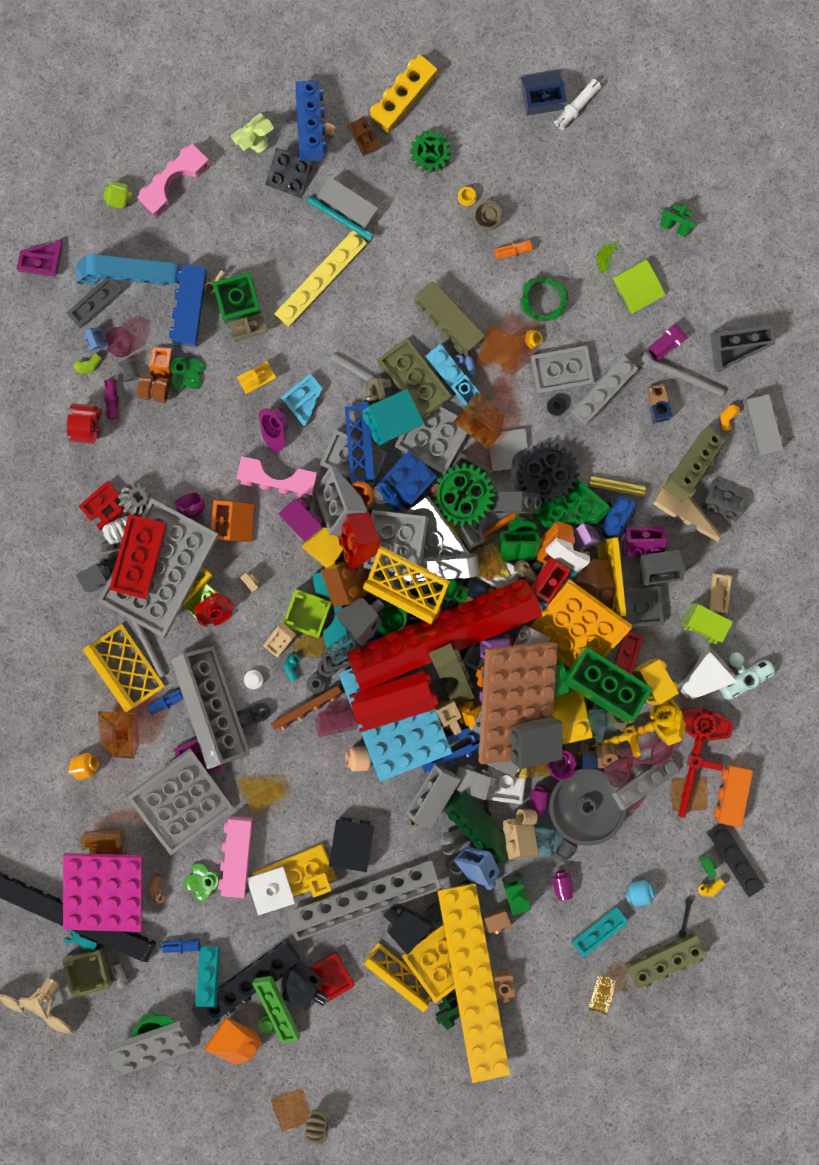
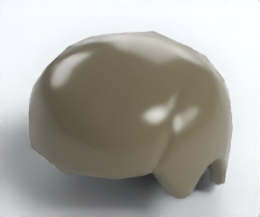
(491, 211)

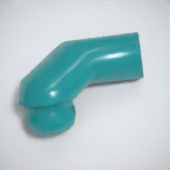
(290, 665)

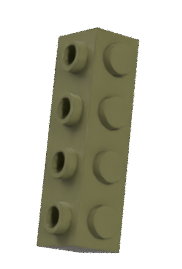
(449, 319)
(694, 464)
(666, 960)

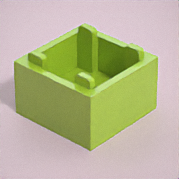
(307, 613)
(706, 623)

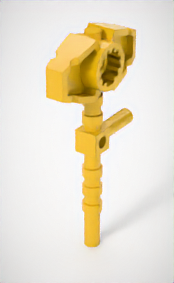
(666, 722)

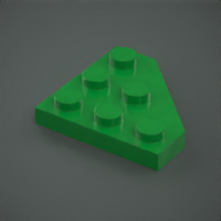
(579, 508)

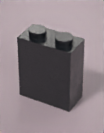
(351, 844)

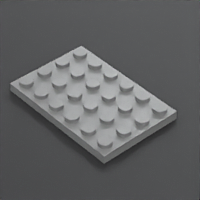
(178, 566)

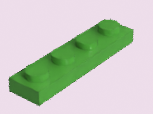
(276, 1009)

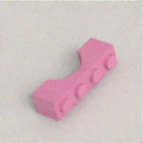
(189, 162)
(301, 482)

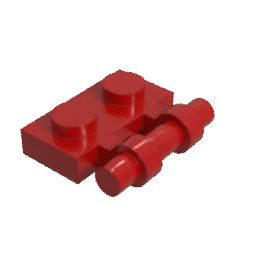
(99, 501)

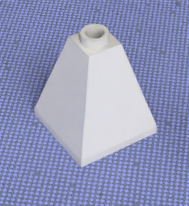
(707, 675)

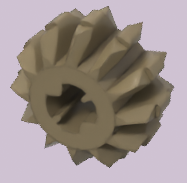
(317, 1127)

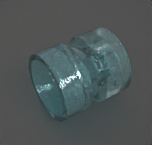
(544, 839)

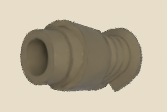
(525, 571)

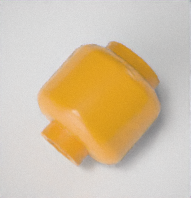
(83, 766)

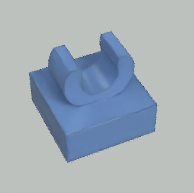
(96, 338)

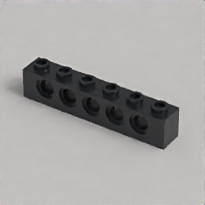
(283, 951)

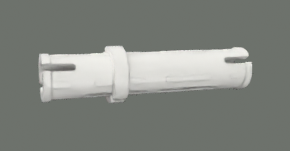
(571, 110)

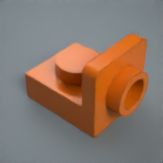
(160, 362)

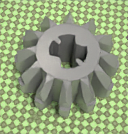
(130, 502)

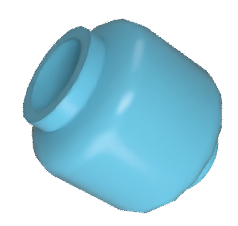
(640, 893)

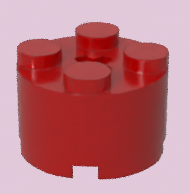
(83, 423)

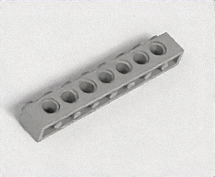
(360, 908)

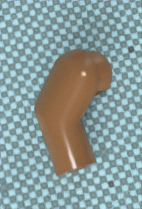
(155, 890)

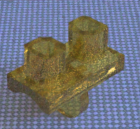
(602, 995)

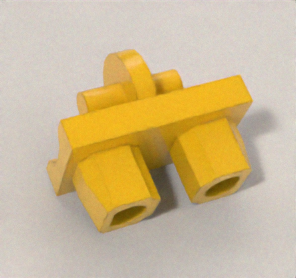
(256, 377)

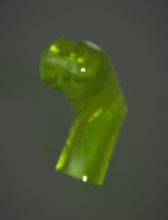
(602, 257)

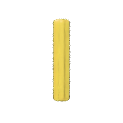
(617, 486)

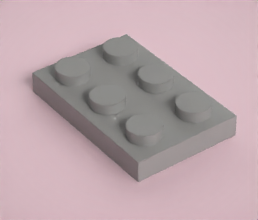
(562, 369)
(338, 456)

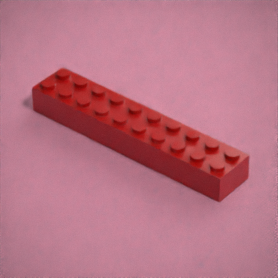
(460, 626)

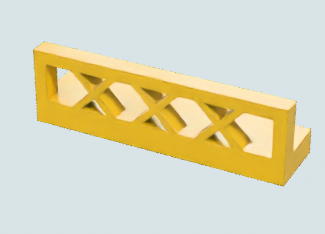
(392, 979)

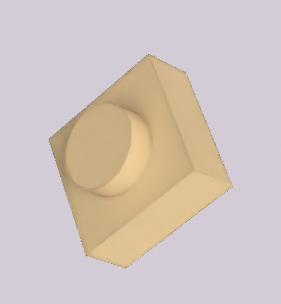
(251, 581)

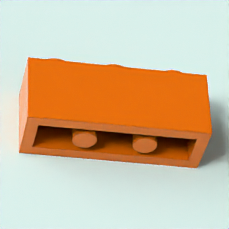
(733, 795)

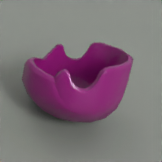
(184, 502)
(563, 768)

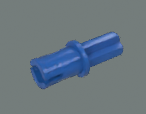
(390, 496)
(165, 702)
(180, 946)

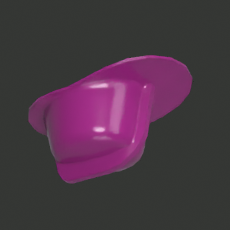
(273, 428)

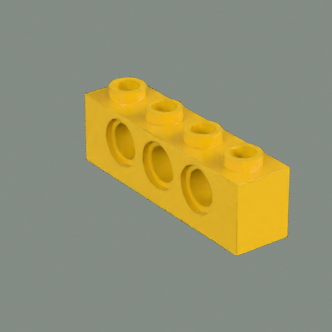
(416, 67)

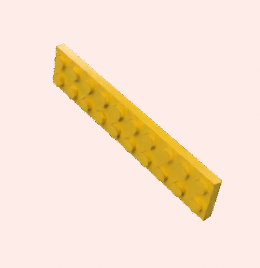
(473, 982)

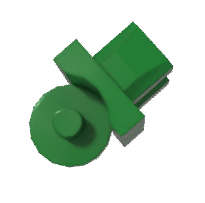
(685, 224)

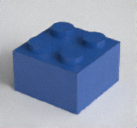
(409, 478)

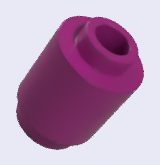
(539, 800)
(563, 885)

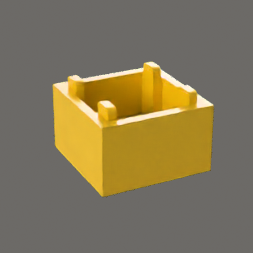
(655, 675)

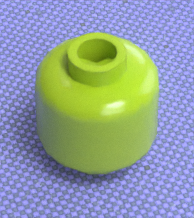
(117, 195)

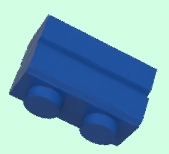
(618, 518)

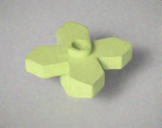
(253, 134)

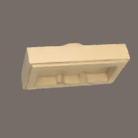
(720, 593)
(279, 639)

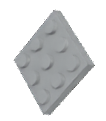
(434, 441)
(400, 534)

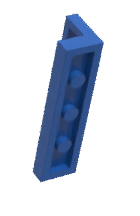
(367, 446)

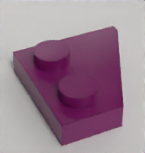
(41, 259)

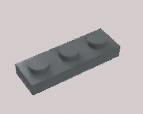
(94, 302)

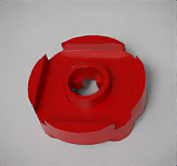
(205, 610)

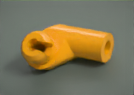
(727, 415)

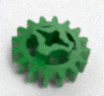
(425, 157)

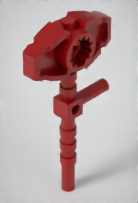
(702, 725)

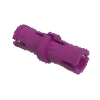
(111, 399)

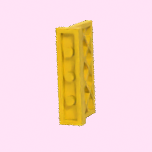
(610, 550)
(401, 596)
(109, 677)

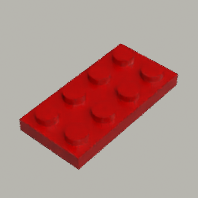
(138, 557)

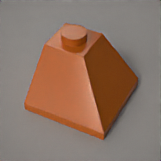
(234, 1042)

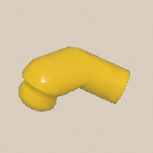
(711, 889)

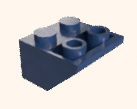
(543, 93)

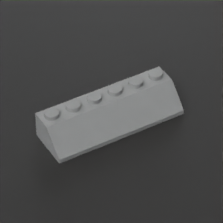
(210, 707)

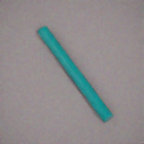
(340, 218)

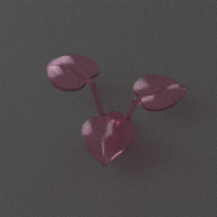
(619, 770)

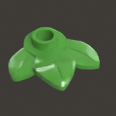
(198, 881)

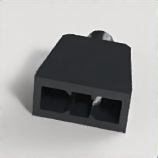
(406, 928)
(304, 987)

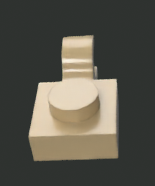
(449, 715)

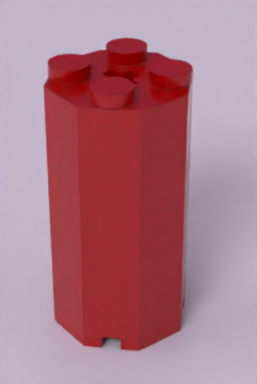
(394, 701)

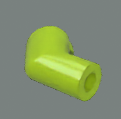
(87, 366)

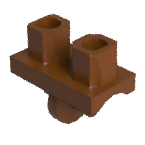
(363, 136)

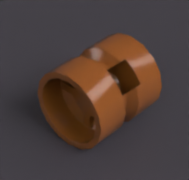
(149, 388)

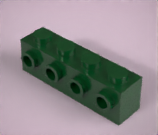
(477, 825)

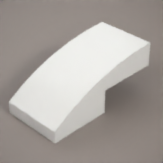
(564, 554)

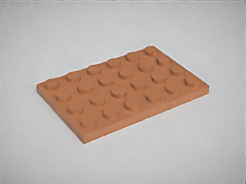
(515, 691)

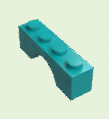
(336, 629)

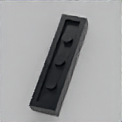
(735, 859)

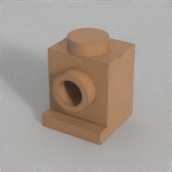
(496, 921)
(502, 979)

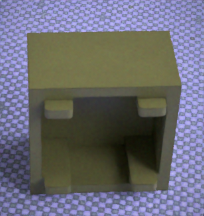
(87, 971)

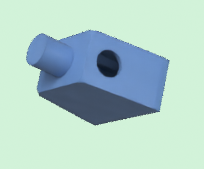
(478, 866)

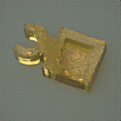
(312, 646)

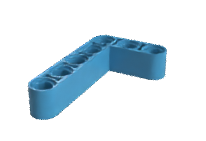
(96, 267)

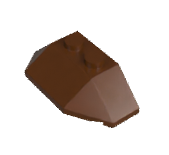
(598, 580)

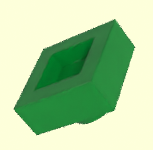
(708, 865)

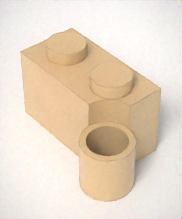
(521, 835)

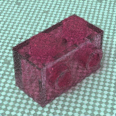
(336, 722)

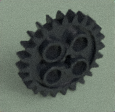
(564, 465)

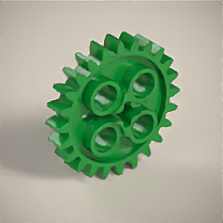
(449, 486)

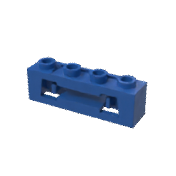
(466, 750)

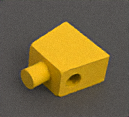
(324, 547)

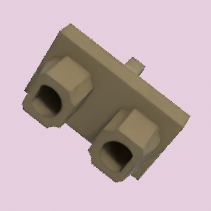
(248, 327)
(376, 390)

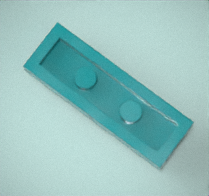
(599, 931)
(208, 977)

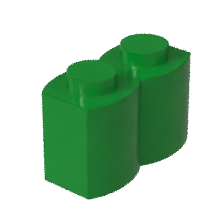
(519, 545)

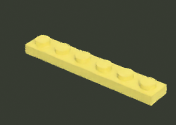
(320, 278)

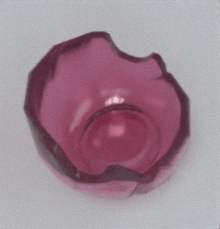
(114, 337)

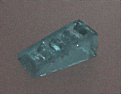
(344, 641)
(597, 724)

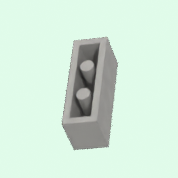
(348, 202)
(763, 425)
(433, 796)

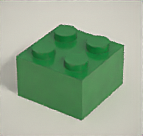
(237, 297)

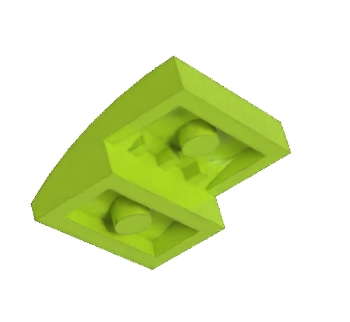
(638, 286)

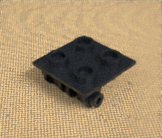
(288, 173)

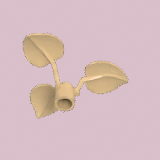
(34, 1004)

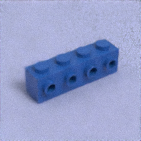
(309, 121)
(189, 305)

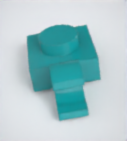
(85, 942)

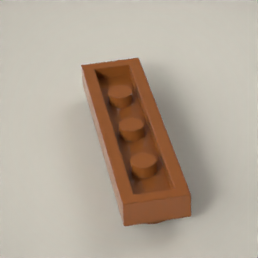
(300, 712)

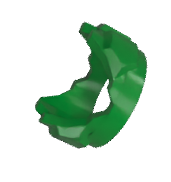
(524, 303)

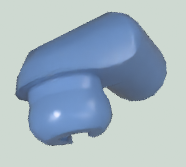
(467, 362)

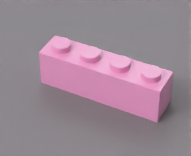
(237, 857)

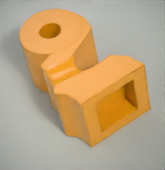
(468, 713)

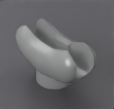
(453, 841)

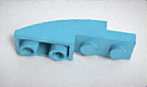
(451, 374)

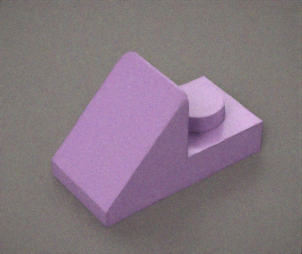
(586, 536)

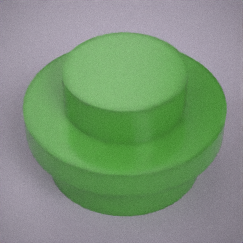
(265, 1025)

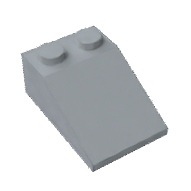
(337, 500)

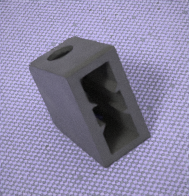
(361, 619)

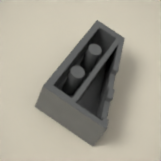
(737, 344)

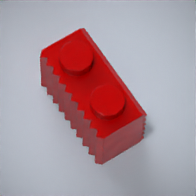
(550, 579)

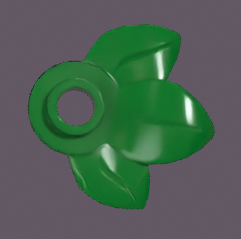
(188, 375)

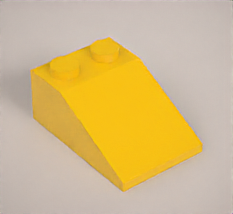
(574, 714)

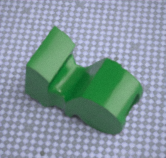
(455, 591)

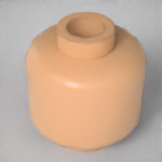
(358, 759)

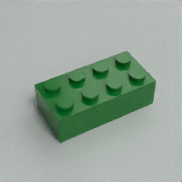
(607, 685)

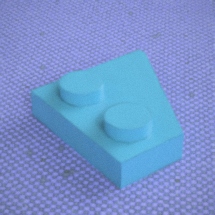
(303, 398)

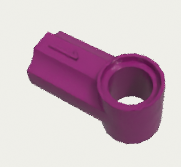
(671, 339)

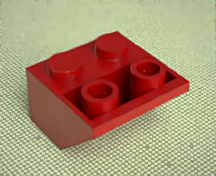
(359, 539)

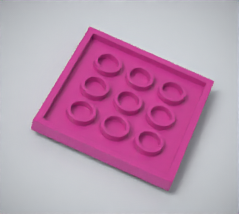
(102, 892)

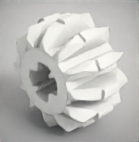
(114, 530)

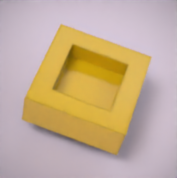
(319, 884)

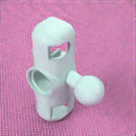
(756, 673)

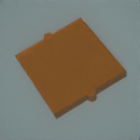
(698, 797)
(290, 1110)

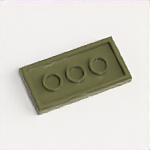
(411, 372)

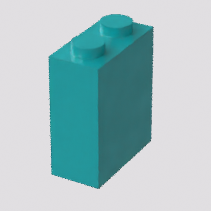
(392, 417)

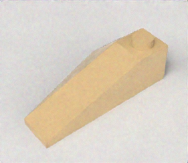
(687, 510)

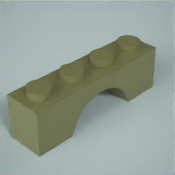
(450, 664)

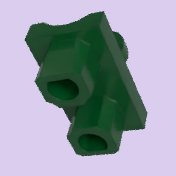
(445, 1015)

